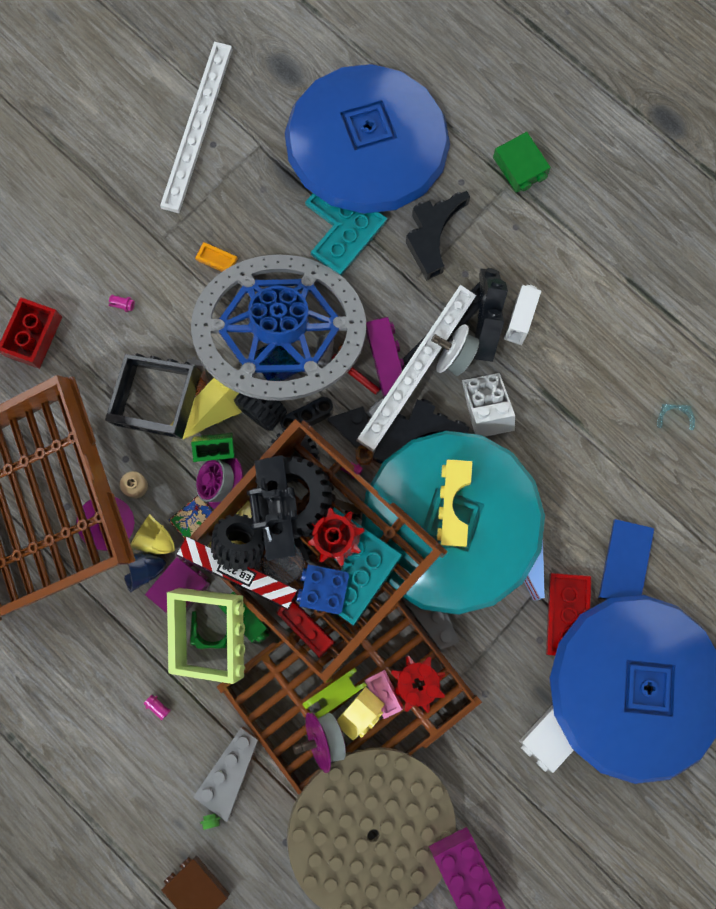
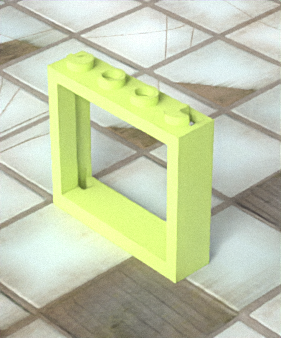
(177, 635)

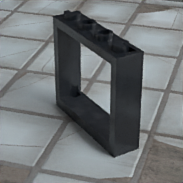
(123, 386)

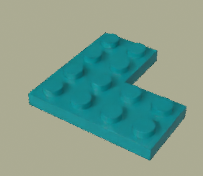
(347, 236)
(366, 572)

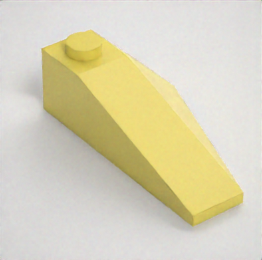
(211, 407)

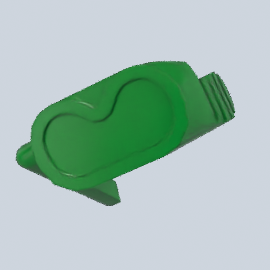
(199, 642)

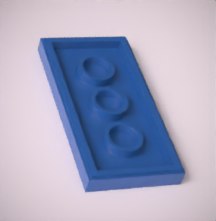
(626, 560)

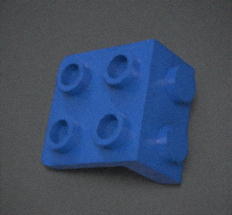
(323, 589)

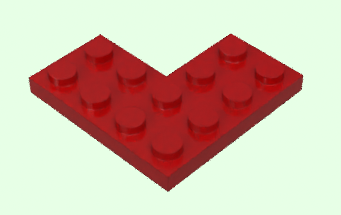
(566, 601)

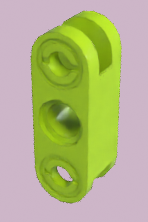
(334, 694)

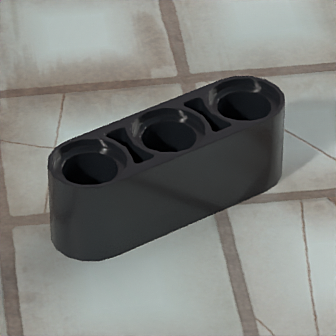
(313, 408)

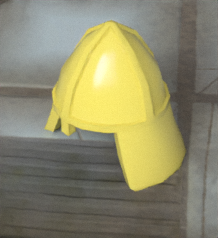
(153, 538)

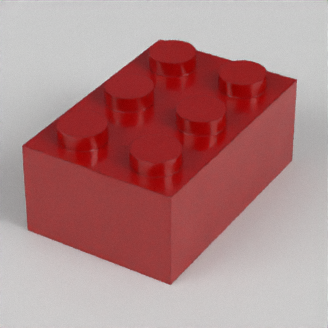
(30, 332)

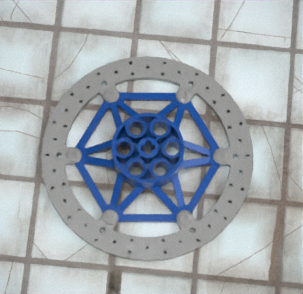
(270, 316)

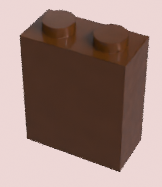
(194, 887)

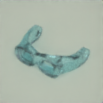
(684, 408)

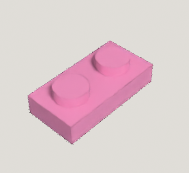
(382, 688)

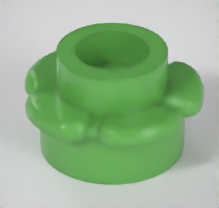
(210, 821)

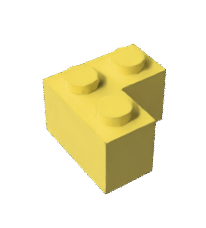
(361, 714)

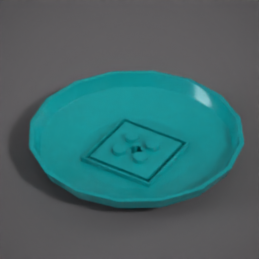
(498, 507)

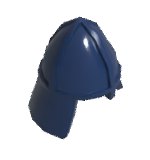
(143, 570)

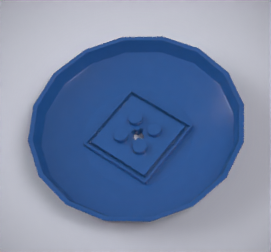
(363, 166)
(602, 695)

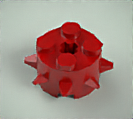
(348, 537)
(424, 673)

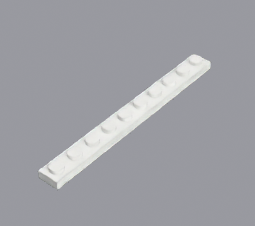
(196, 128)
(415, 369)

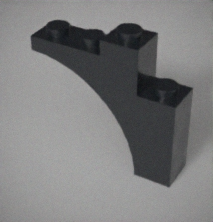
(431, 220)
(490, 316)
(421, 424)

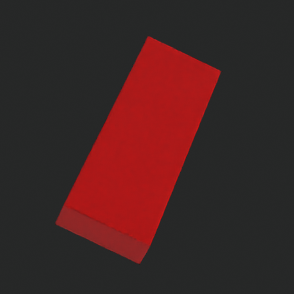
(306, 629)

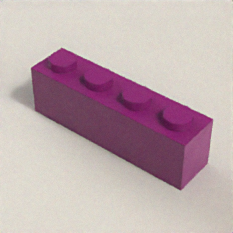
(384, 352)

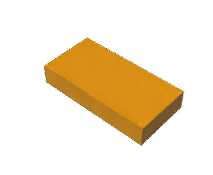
(215, 257)

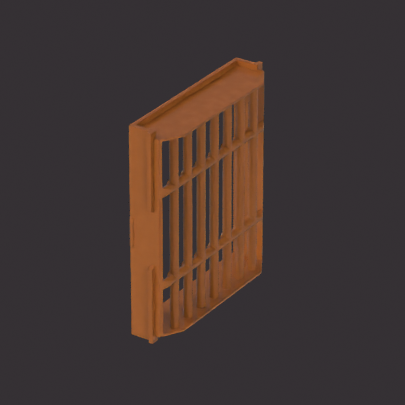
(286, 445)
(103, 500)
(422, 718)

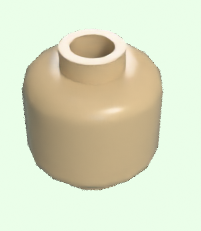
(136, 479)

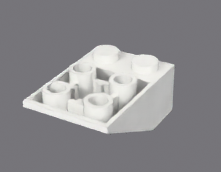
(489, 405)

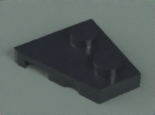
(350, 424)

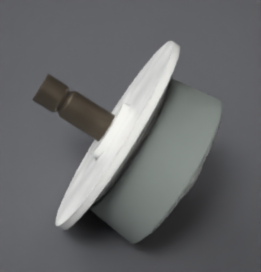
(457, 351)

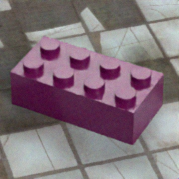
(465, 872)

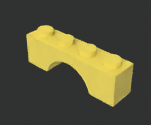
(456, 475)

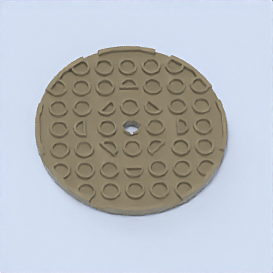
(338, 809)

